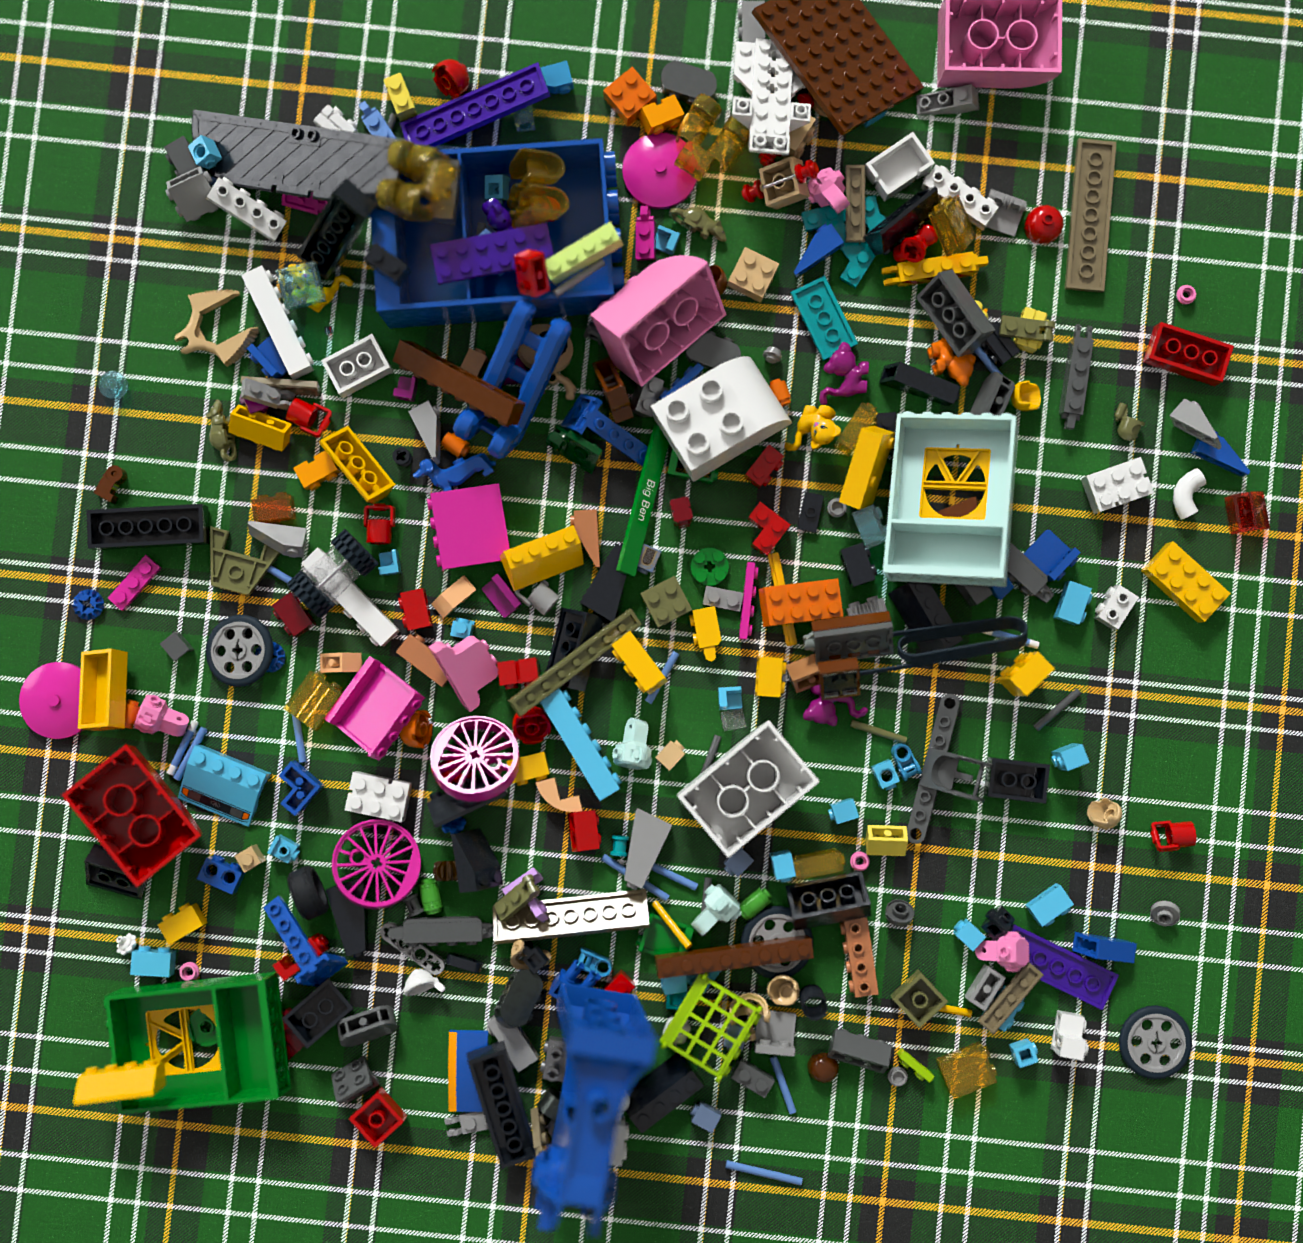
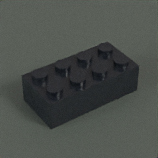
(828, 900)

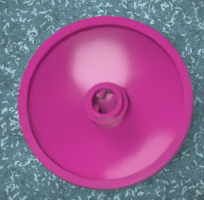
(651, 172)
(52, 700)

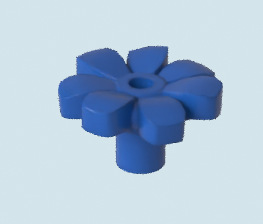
(454, 826)

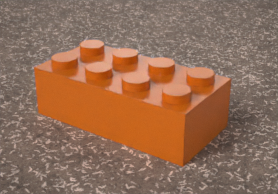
(800, 602)

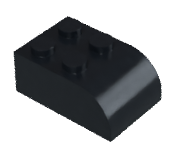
(1017, 780)
(317, 1013)

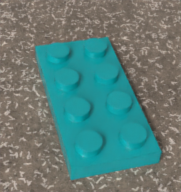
(823, 317)

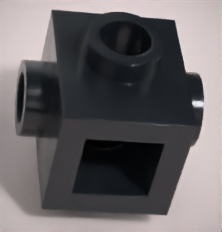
(997, 922)

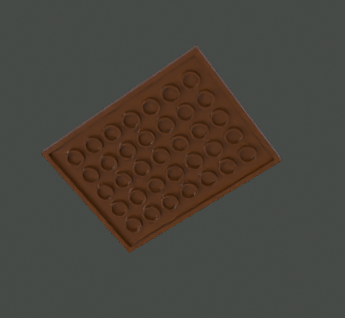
(839, 57)

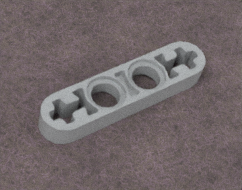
(410, 951)

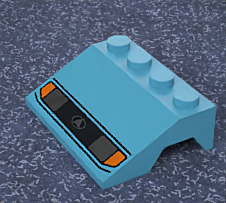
(222, 784)

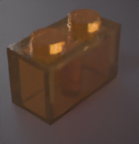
(274, 508)

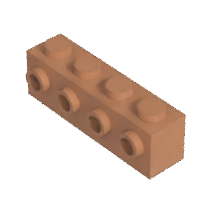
(860, 957)

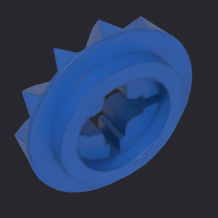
(95, 600)
(278, 662)

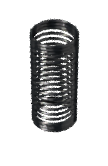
(813, 1013)

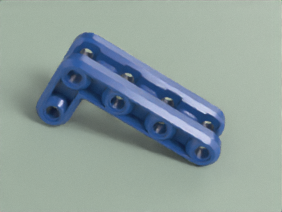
(503, 366)

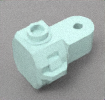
(633, 751)
(719, 906)

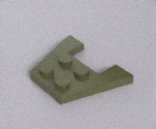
(234, 570)

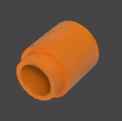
(781, 391)
(455, 445)
(131, 713)

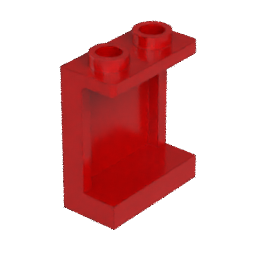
(287, 968)

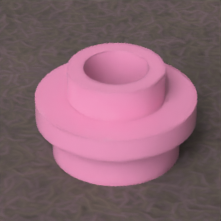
(1191, 294)
(864, 865)
(183, 971)

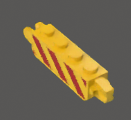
(924, 271)

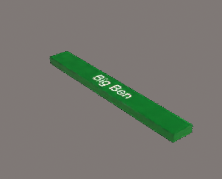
(643, 503)

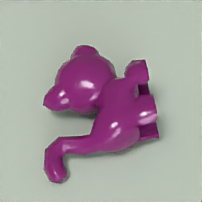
(844, 364)
(824, 710)

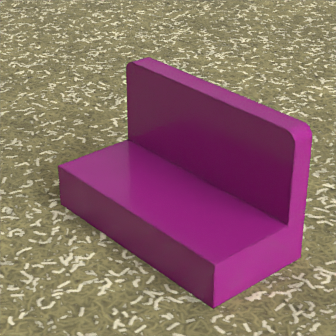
(501, 596)

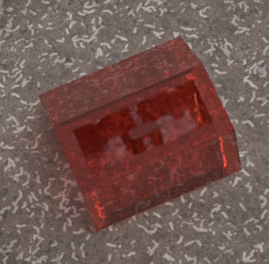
(1247, 512)

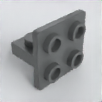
(353, 1080)

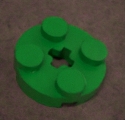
(716, 558)
(196, 1030)

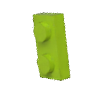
(920, 1070)

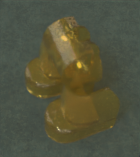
(696, 127)
(415, 164)
(531, 199)

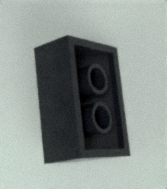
(106, 874)

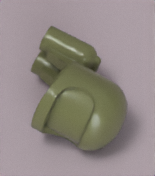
(1128, 427)

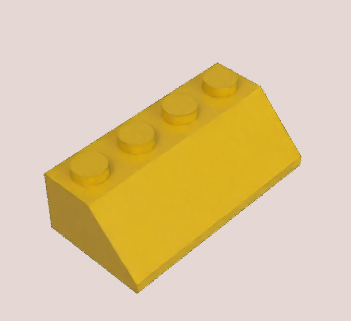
(358, 464)
(542, 558)
(120, 1082)

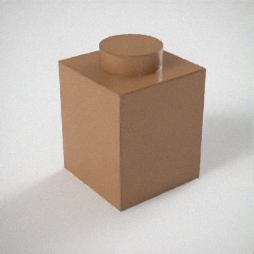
(475, 362)

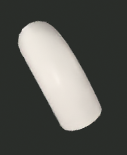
(1184, 492)

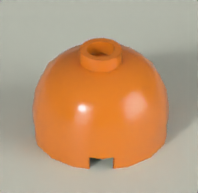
(418, 730)

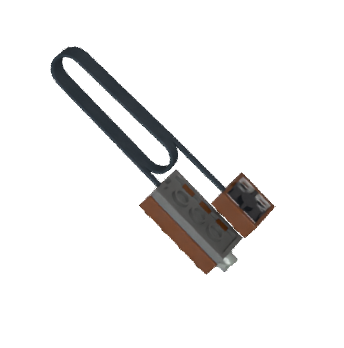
(843, 640)

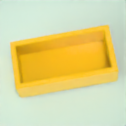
(1185, 582)
(102, 690)

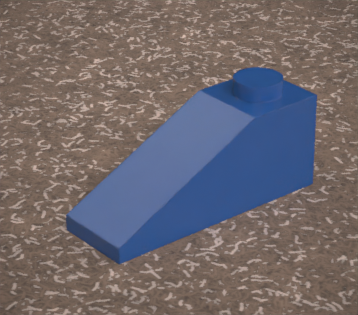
(822, 245)
(1224, 458)

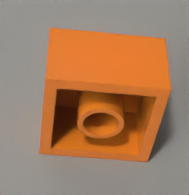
(628, 95)

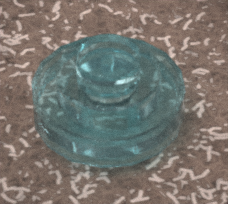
(113, 385)

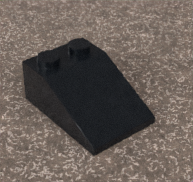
(475, 862)

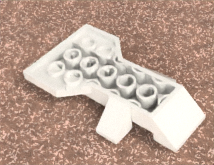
(767, 115)

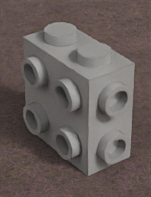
(190, 194)

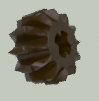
(445, 871)

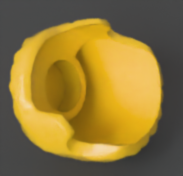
(1026, 396)

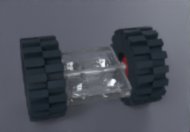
(332, 574)

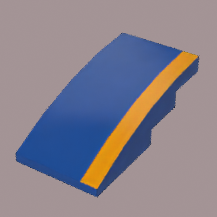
(461, 1087)

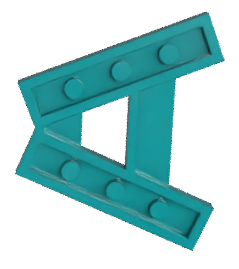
(858, 255)

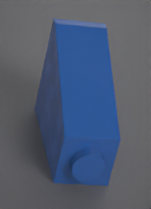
(1104, 947)

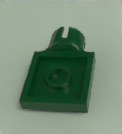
(575, 448)

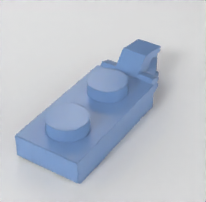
(375, 122)

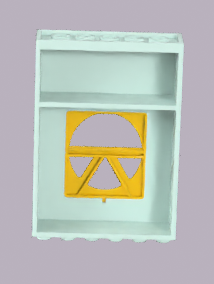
(951, 549)

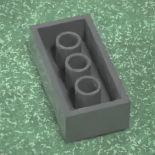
(955, 313)

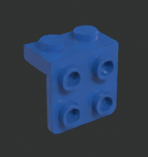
(269, 358)
(1051, 555)

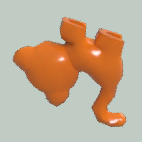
(958, 367)

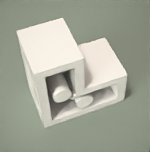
(1067, 1035)

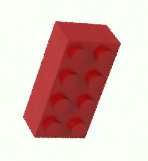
(1188, 354)

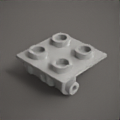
(1008, 214)

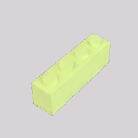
(583, 253)

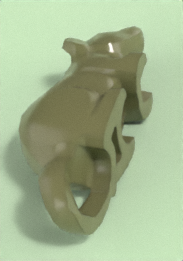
(697, 219)
(219, 434)

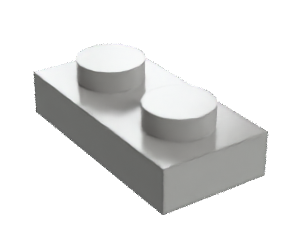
(723, 598)

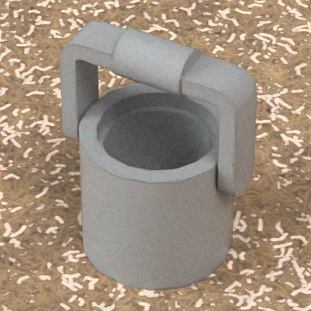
(541, 598)

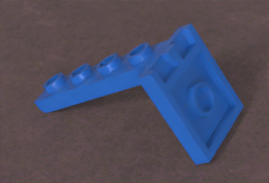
(586, 414)
(314, 968)

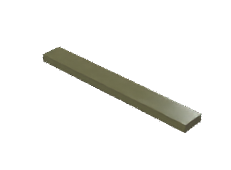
(574, 663)

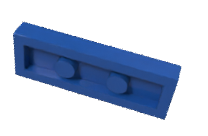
(690, 374)

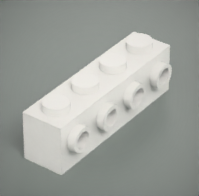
(977, 207)
(246, 209)

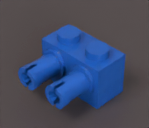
(570, 977)

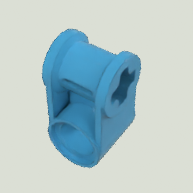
(907, 764)
(593, 960)

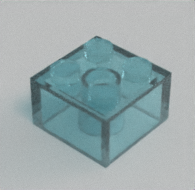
(301, 285)
(870, 526)

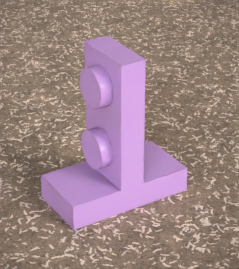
(537, 907)

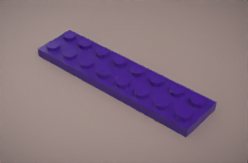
(477, 108)

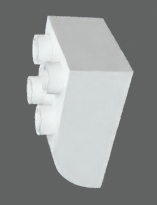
(719, 416)
(747, 788)

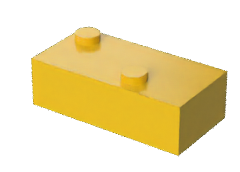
(867, 466)

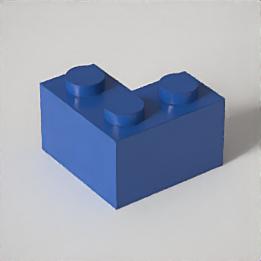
(304, 787)

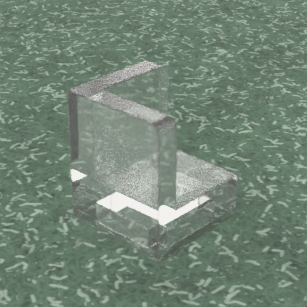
(732, 719)

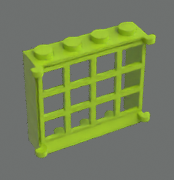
(685, 1010)

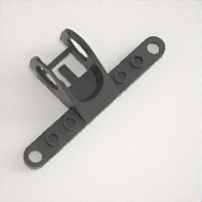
(940, 770)

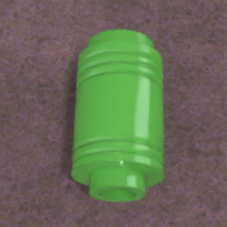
(430, 896)
(755, 903)

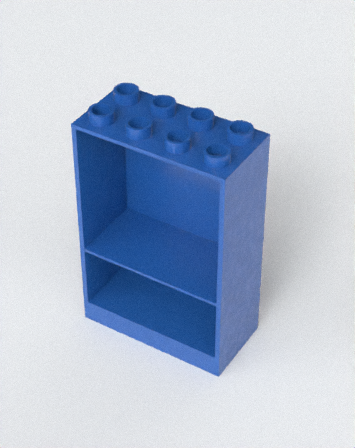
(493, 297)

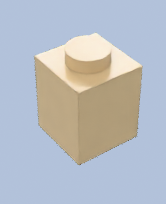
(670, 754)
(250, 858)

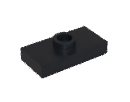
(810, 512)

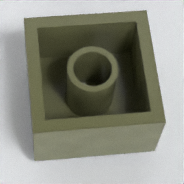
(666, 602)
(918, 998)

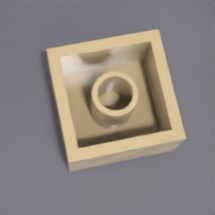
(753, 274)

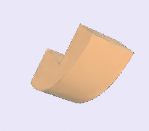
(549, 791)

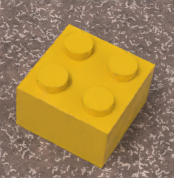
(769, 676)

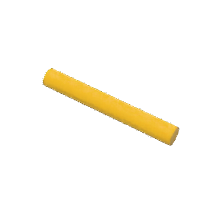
(671, 924)
(956, 1010)

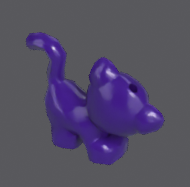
(497, 215)

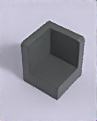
(176, 645)

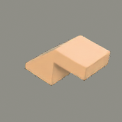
(453, 596)

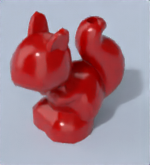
(914, 248)

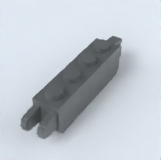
(1076, 377)
(1027, 576)
(441, 929)

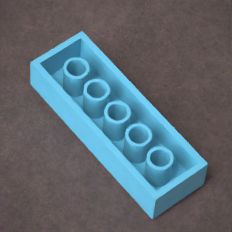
(580, 744)

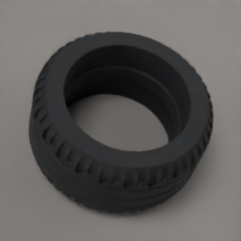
(307, 892)

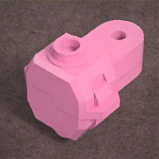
(828, 190)
(156, 716)
(1008, 951)

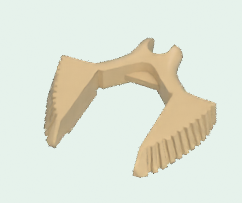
(227, 351)

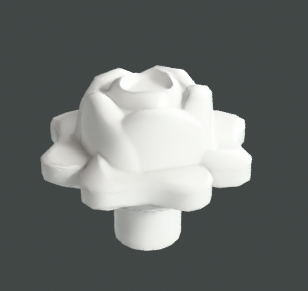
(126, 944)

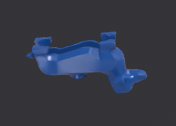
(456, 474)

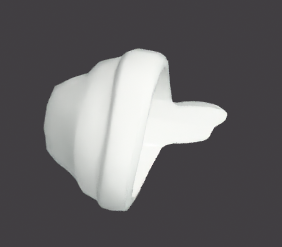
(421, 981)

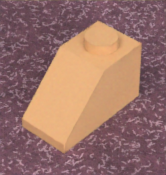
(340, 662)

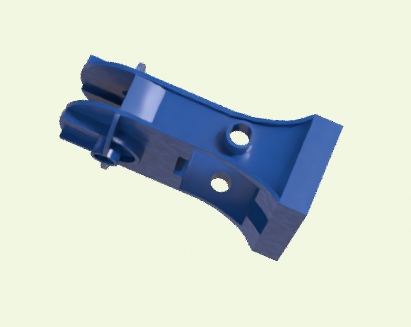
(605, 1053)

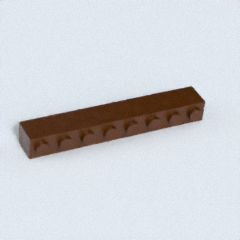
(459, 382)
(733, 956)

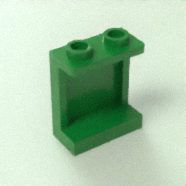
(660, 938)

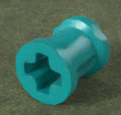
(619, 845)

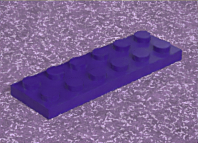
(487, 253)
(1068, 970)

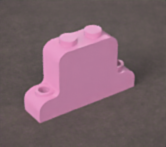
(466, 667)

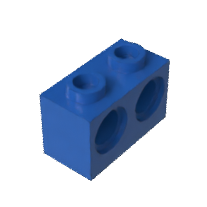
(220, 879)

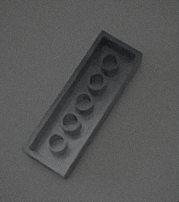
(337, 228)
(148, 527)
(502, 1104)

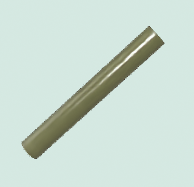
(878, 731)

